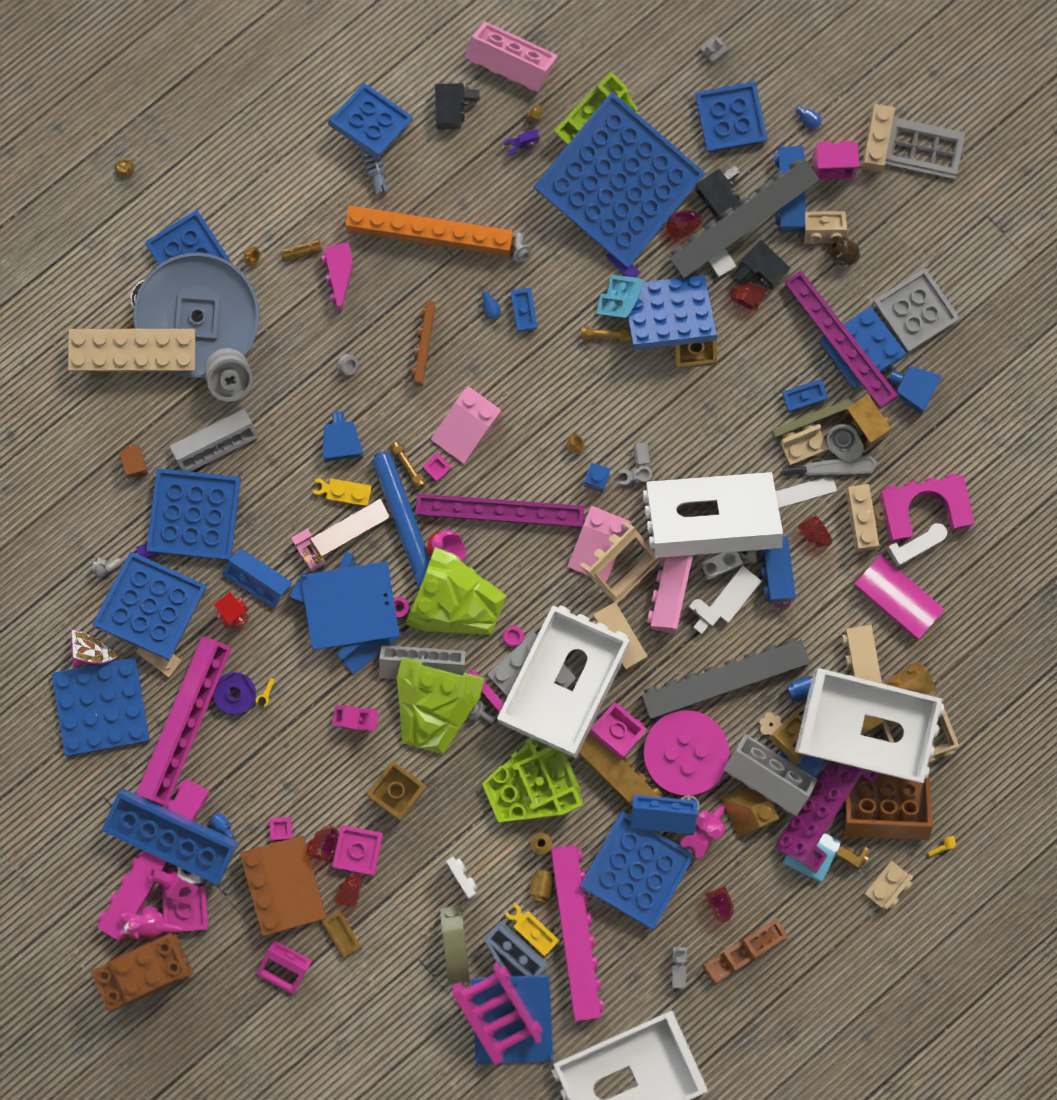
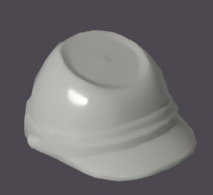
(845, 442)

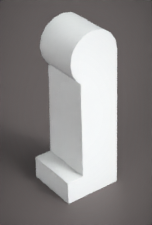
(934, 536)

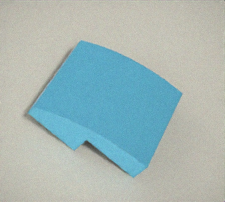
(620, 296)
(829, 846)

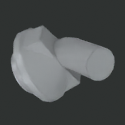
(521, 252)
(100, 567)
(478, 711)

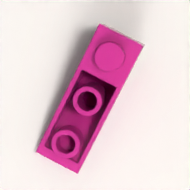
(340, 266)

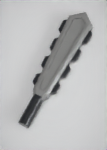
(832, 467)

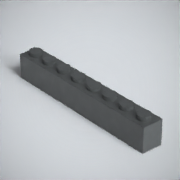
(744, 217)
(726, 679)

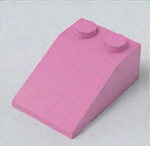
(466, 425)
(593, 536)

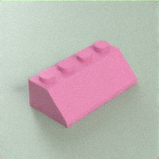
(510, 56)
(670, 593)

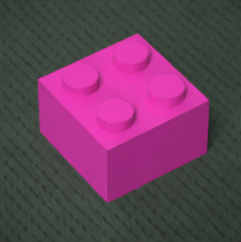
(835, 160)

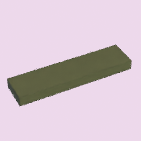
(814, 418)

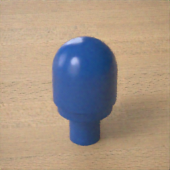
(809, 117)
(490, 306)
(221, 825)

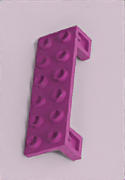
(817, 813)

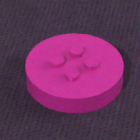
(685, 753)

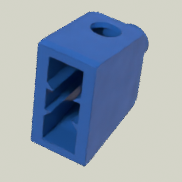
(915, 387)
(341, 439)

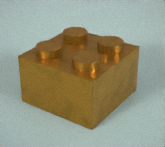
(868, 421)
(396, 790)

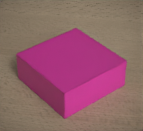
(437, 467)
(280, 828)

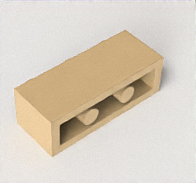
(878, 138)
(862, 518)
(614, 619)
(861, 653)

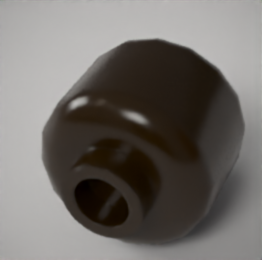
(844, 252)

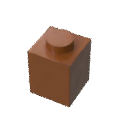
(133, 461)

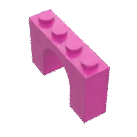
(949, 491)

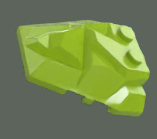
(579, 116)
(455, 598)
(434, 704)
(533, 785)

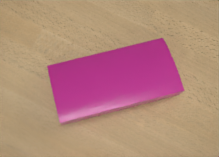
(898, 597)

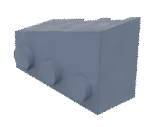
(514, 952)

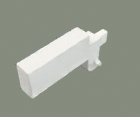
(727, 601)

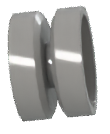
(228, 374)

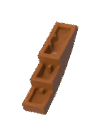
(744, 951)

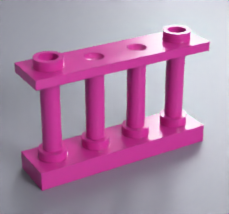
(485, 1030)

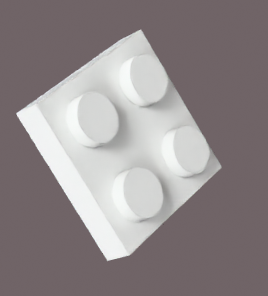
(467, 884)

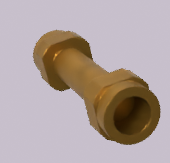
(588, 333)
(398, 451)

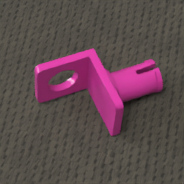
(172, 884)

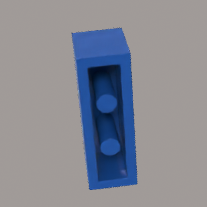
(778, 573)

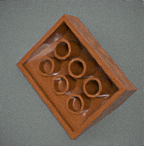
(888, 809)
(283, 885)

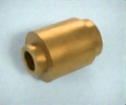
(538, 850)
(541, 885)

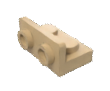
(824, 226)
(803, 444)
(889, 886)

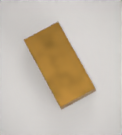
(341, 934)

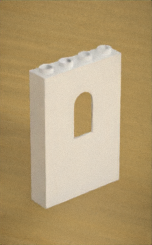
(745, 519)
(550, 711)
(836, 718)
(653, 1052)

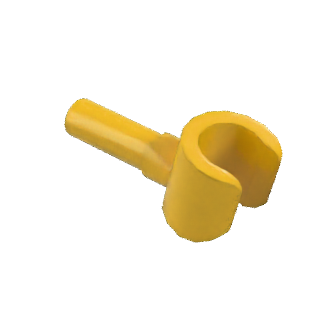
(266, 692)
(949, 843)

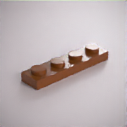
(424, 334)

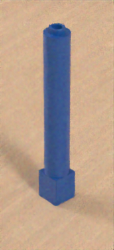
(402, 514)

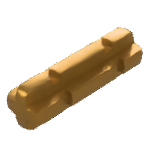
(301, 250)

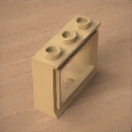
(634, 576)
(945, 749)

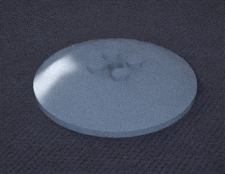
(205, 285)

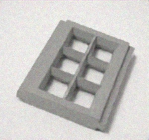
(921, 166)

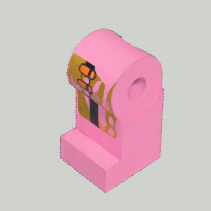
(307, 550)

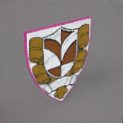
(89, 650)

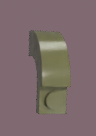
(454, 944)

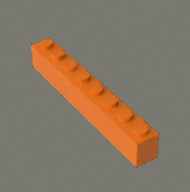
(429, 231)

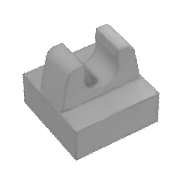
(713, 49)

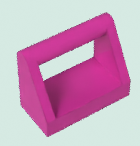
(288, 959)

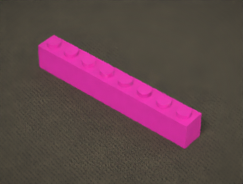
(184, 721)
(136, 885)
(576, 933)

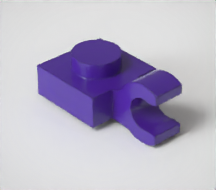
(527, 140)

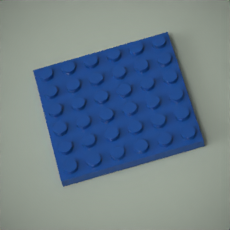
(619, 180)

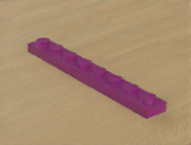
(841, 339)
(499, 510)

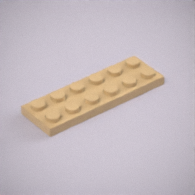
(132, 350)

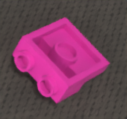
(617, 730)

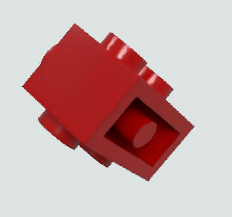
(232, 611)

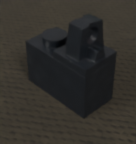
(449, 101)
(716, 191)
(764, 264)

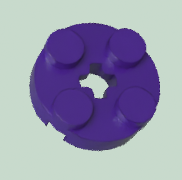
(223, 690)

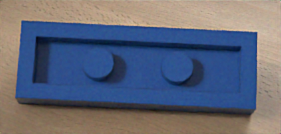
(256, 578)
(358, 655)
(664, 814)

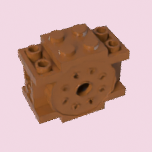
(142, 972)

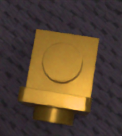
(848, 855)

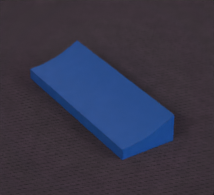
(170, 836)

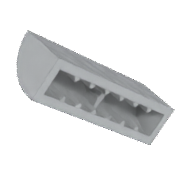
(214, 441)
(441, 659)

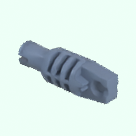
(375, 171)

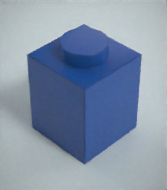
(597, 477)

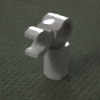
(642, 459)
(679, 957)

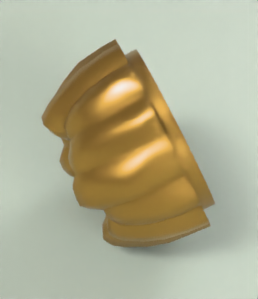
(535, 113)
(124, 168)
(251, 256)
(575, 444)

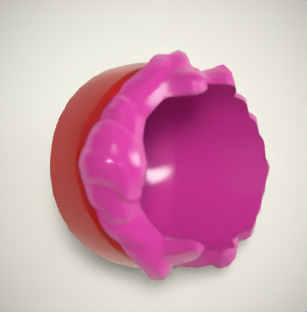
(447, 541)

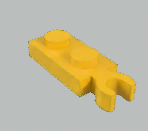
(345, 492)
(533, 930)

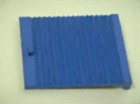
(349, 605)
(535, 995)

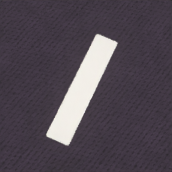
(805, 491)

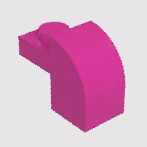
(355, 718)

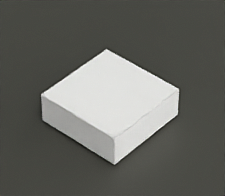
(722, 263)

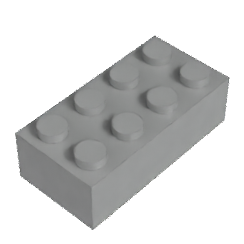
(770, 775)

